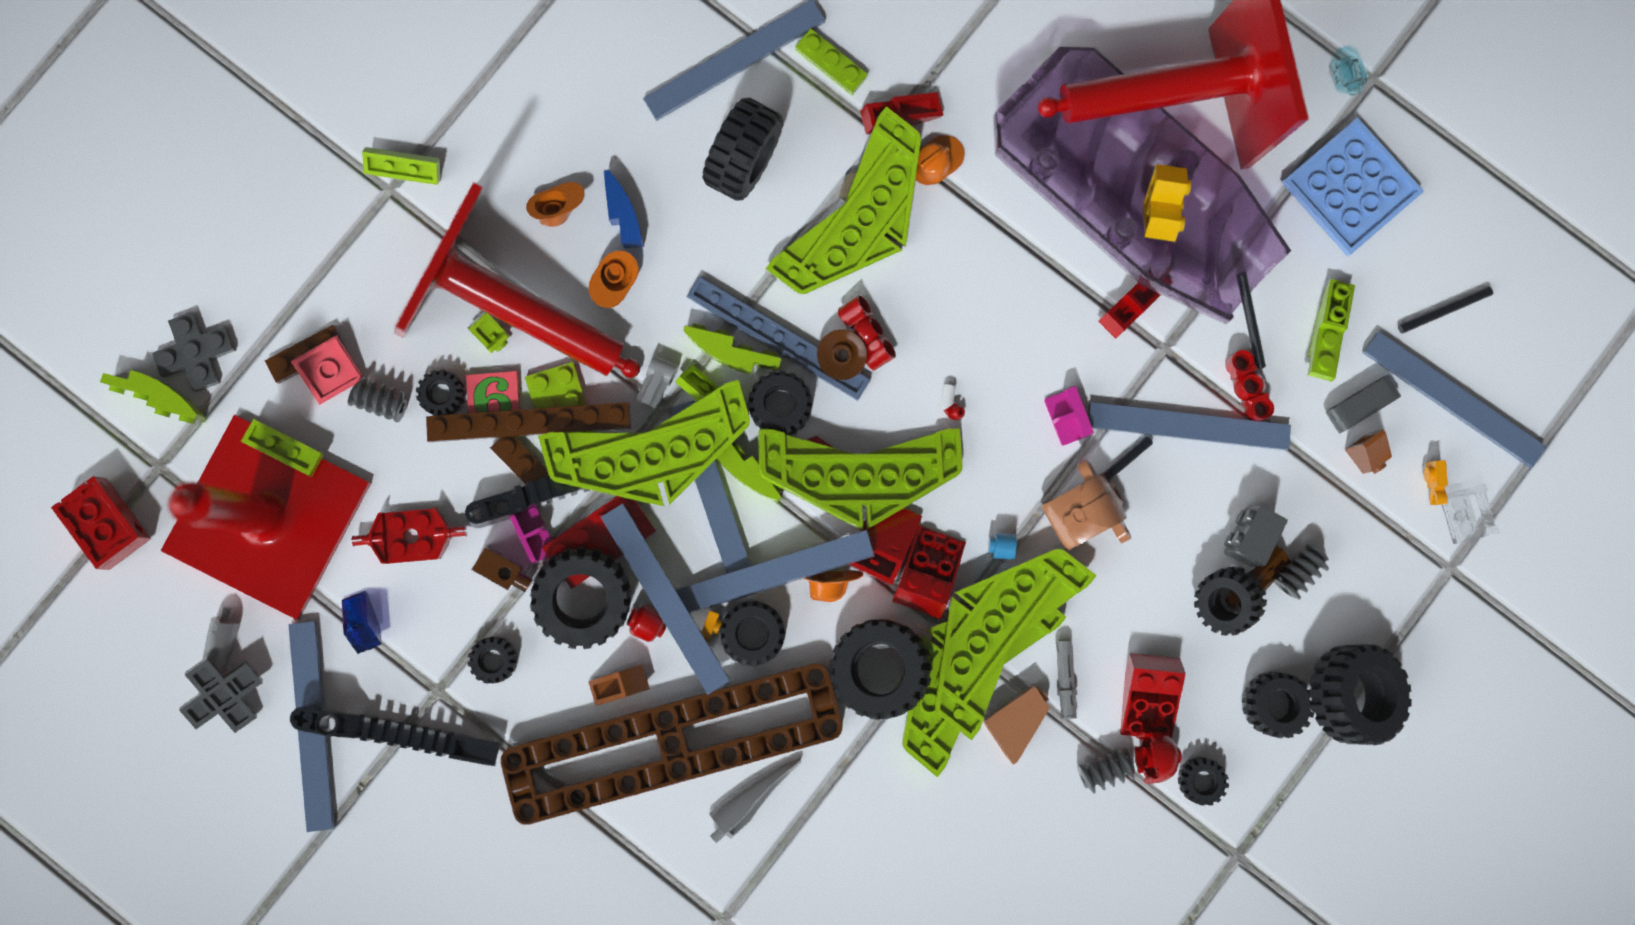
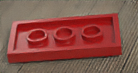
(594, 533)

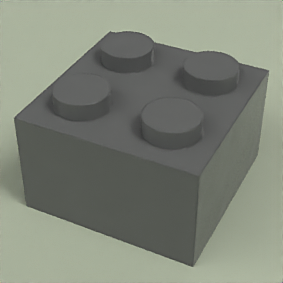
(1255, 536)

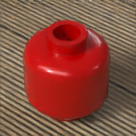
(645, 623)

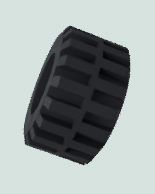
(788, 383)
(1214, 612)
(745, 655)
(1298, 710)

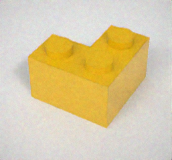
(1165, 202)

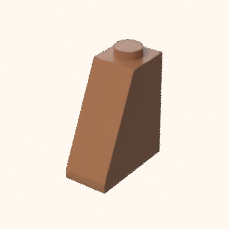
(1017, 721)

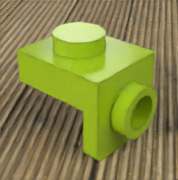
(489, 332)

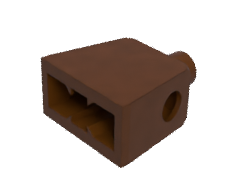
(492, 561)

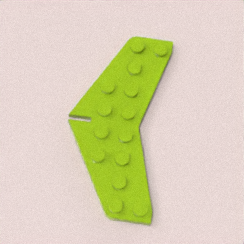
(875, 206)
(636, 462)
(847, 481)
(1001, 612)
(926, 733)

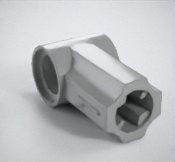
(659, 376)

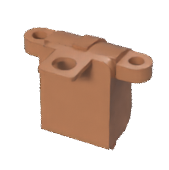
(1087, 510)

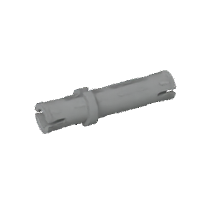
(1066, 680)

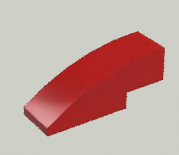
(911, 108)
(1128, 309)

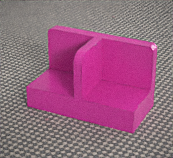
(1068, 416)
(532, 533)

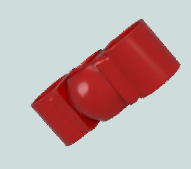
(857, 315)
(1249, 373)

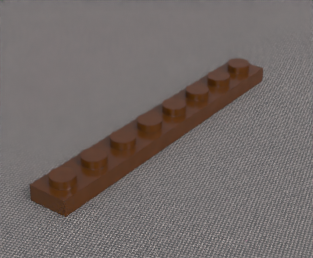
(528, 422)

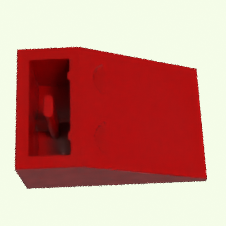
(890, 544)
(929, 572)
(1151, 694)

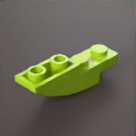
(1329, 330)
(721, 348)
(157, 394)
(748, 473)

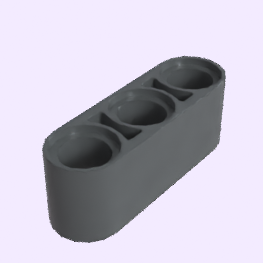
(1363, 404)

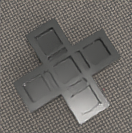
(193, 351)
(221, 694)

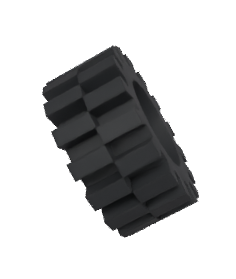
(434, 379)
(508, 660)
(1218, 781)

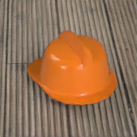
(939, 159)
(555, 204)
(613, 278)
(831, 585)

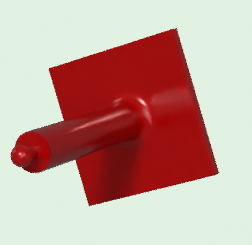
(1250, 70)
(512, 303)
(262, 521)

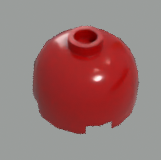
(1156, 756)

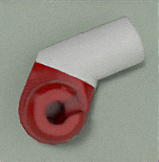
(949, 405)

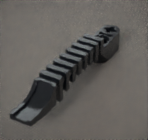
(519, 500)
(396, 733)

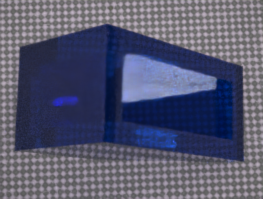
(360, 622)

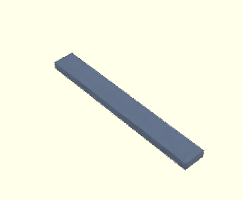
(734, 60)
(769, 333)
(1454, 399)
(1189, 426)
(720, 514)
(777, 572)
(665, 599)
(312, 747)

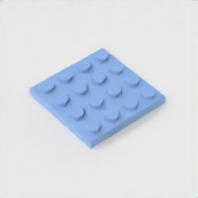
(1352, 187)

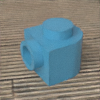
(1002, 546)

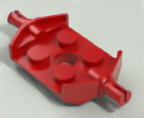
(389, 534)

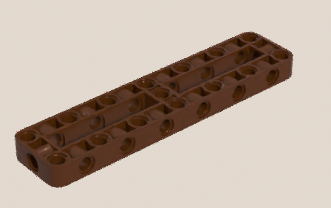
(647, 723)

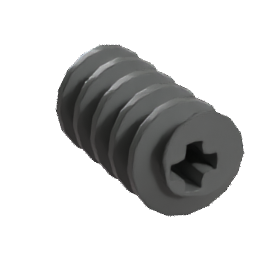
(378, 400)
(1302, 571)
(1106, 771)

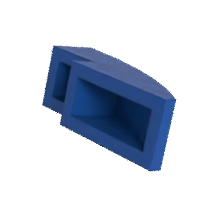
(622, 213)

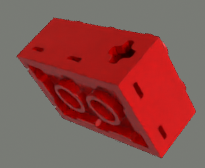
(101, 523)

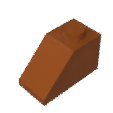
(1370, 452)
(619, 685)

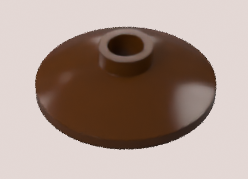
(829, 354)

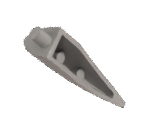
(221, 638)
(741, 807)

